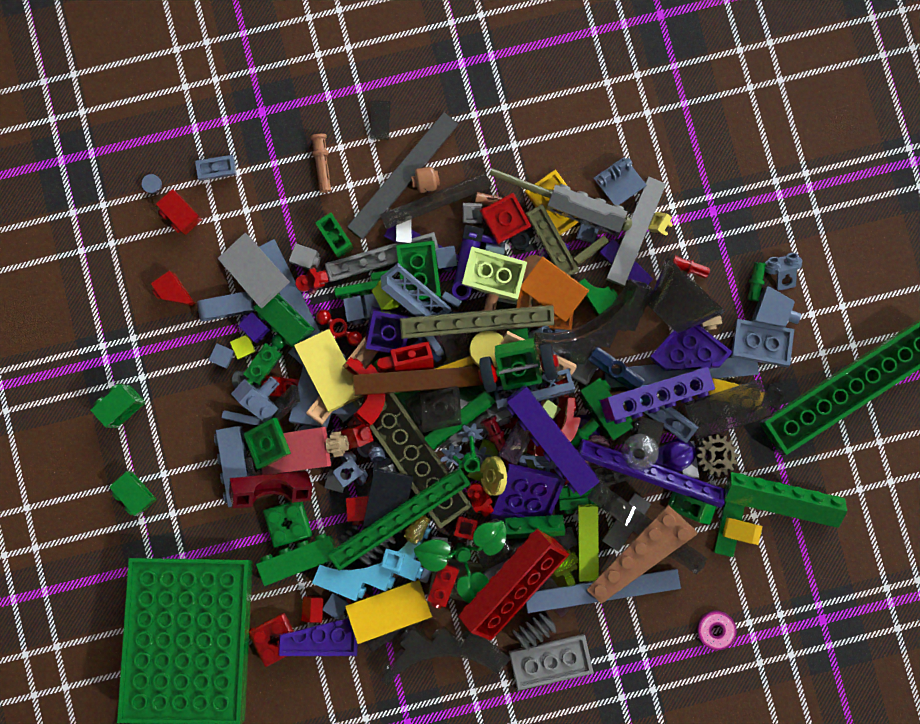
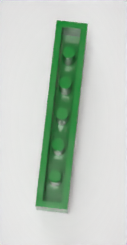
(785, 499)

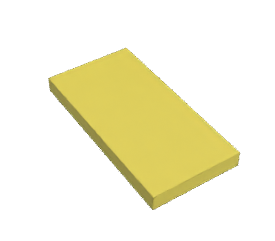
(325, 368)

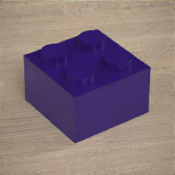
(384, 330)

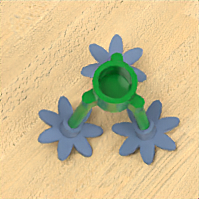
(473, 459)

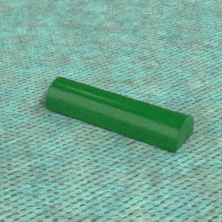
(468, 414)

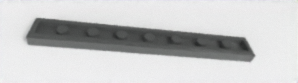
(402, 175)

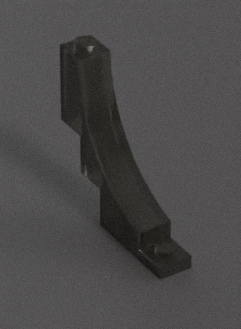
(637, 522)

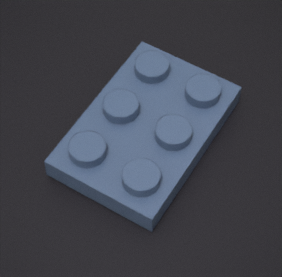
(762, 343)

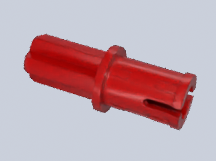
(691, 267)

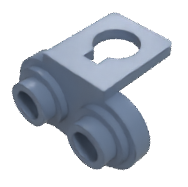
(783, 266)
(357, 474)

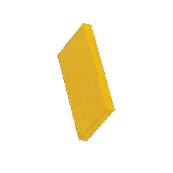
(388, 611)

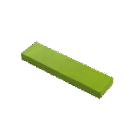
(588, 542)

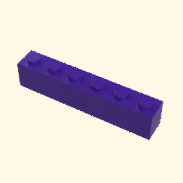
(553, 441)

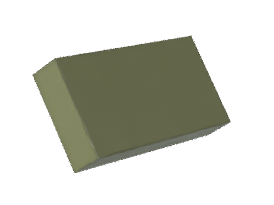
(588, 252)

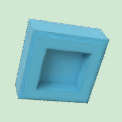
(392, 560)

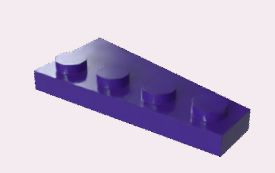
(321, 640)

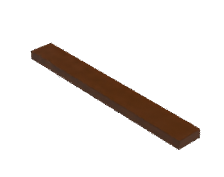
(416, 380)

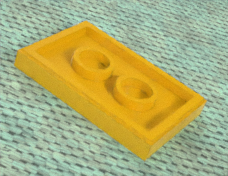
(548, 182)

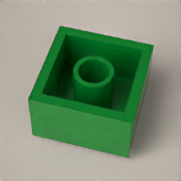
(117, 405)

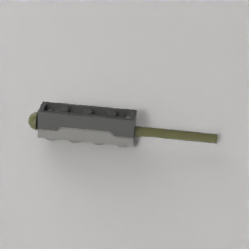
(576, 205)

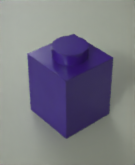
(253, 327)

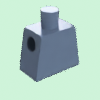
(775, 309)

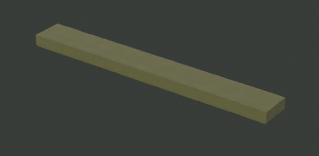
(476, 321)

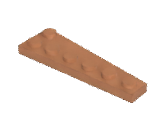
(651, 546)

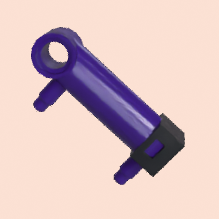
(471, 238)

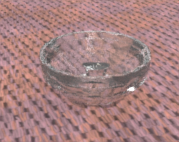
(645, 443)

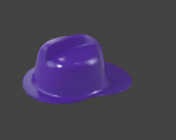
(676, 455)

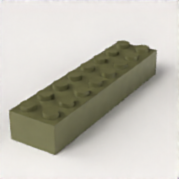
(414, 456)

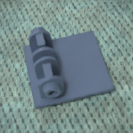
(620, 181)

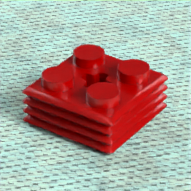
(262, 636)

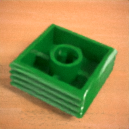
(282, 534)

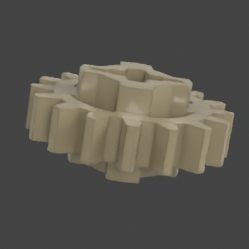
(711, 449)

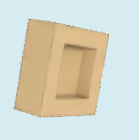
(711, 324)

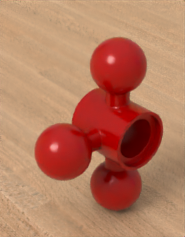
(324, 317)

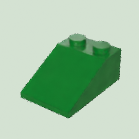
(421, 262)

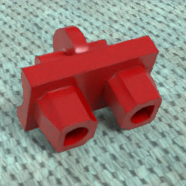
(311, 281)
(479, 499)

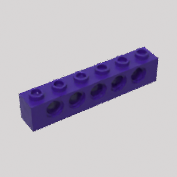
(613, 405)

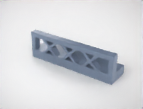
(410, 298)
(546, 393)

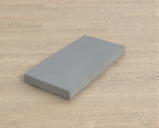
(253, 270)
(551, 662)

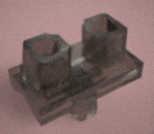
(610, 477)

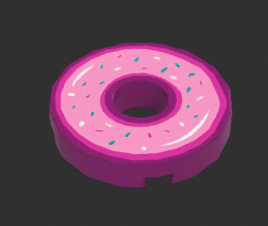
(727, 634)

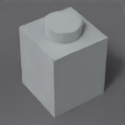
(304, 257)

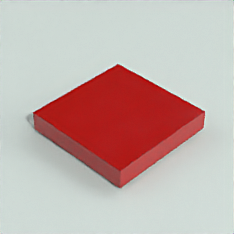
(505, 218)

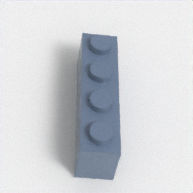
(231, 456)

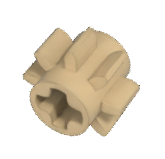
(337, 444)

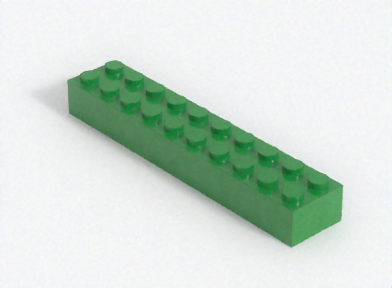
(845, 391)

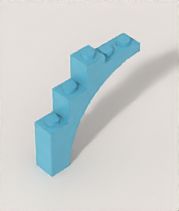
(351, 582)

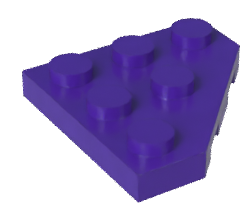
(690, 350)

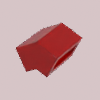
(312, 609)

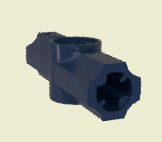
(605, 362)

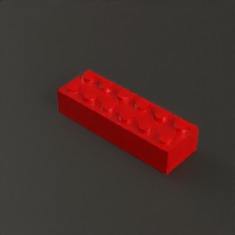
(513, 585)

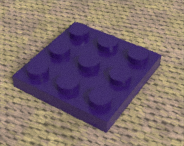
(528, 493)

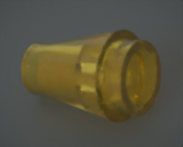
(416, 530)

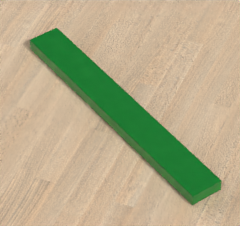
(398, 518)

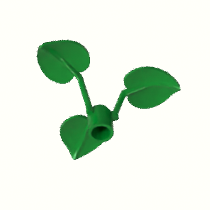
(434, 556)

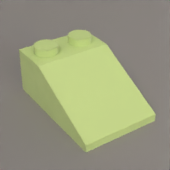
(494, 274)

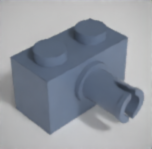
(257, 399)

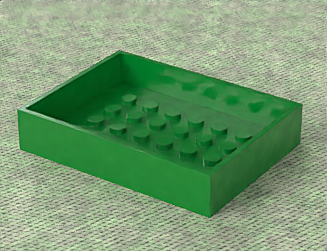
(185, 641)

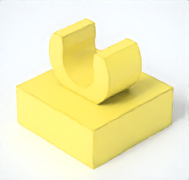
(659, 223)

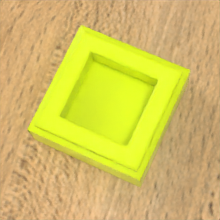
(243, 347)

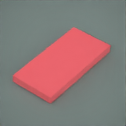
(306, 449)

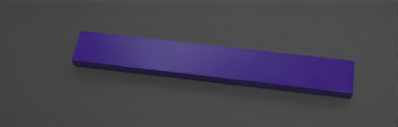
(655, 475)

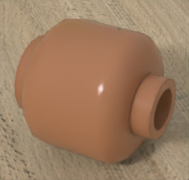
(425, 179)

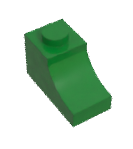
(599, 298)
(692, 508)

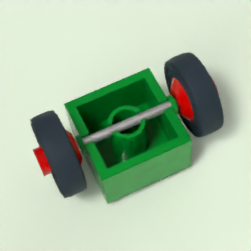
(518, 365)

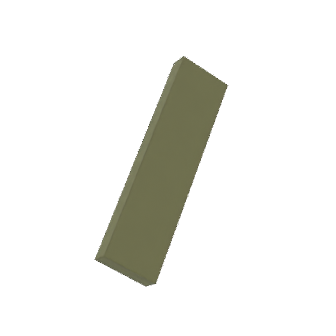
(551, 240)

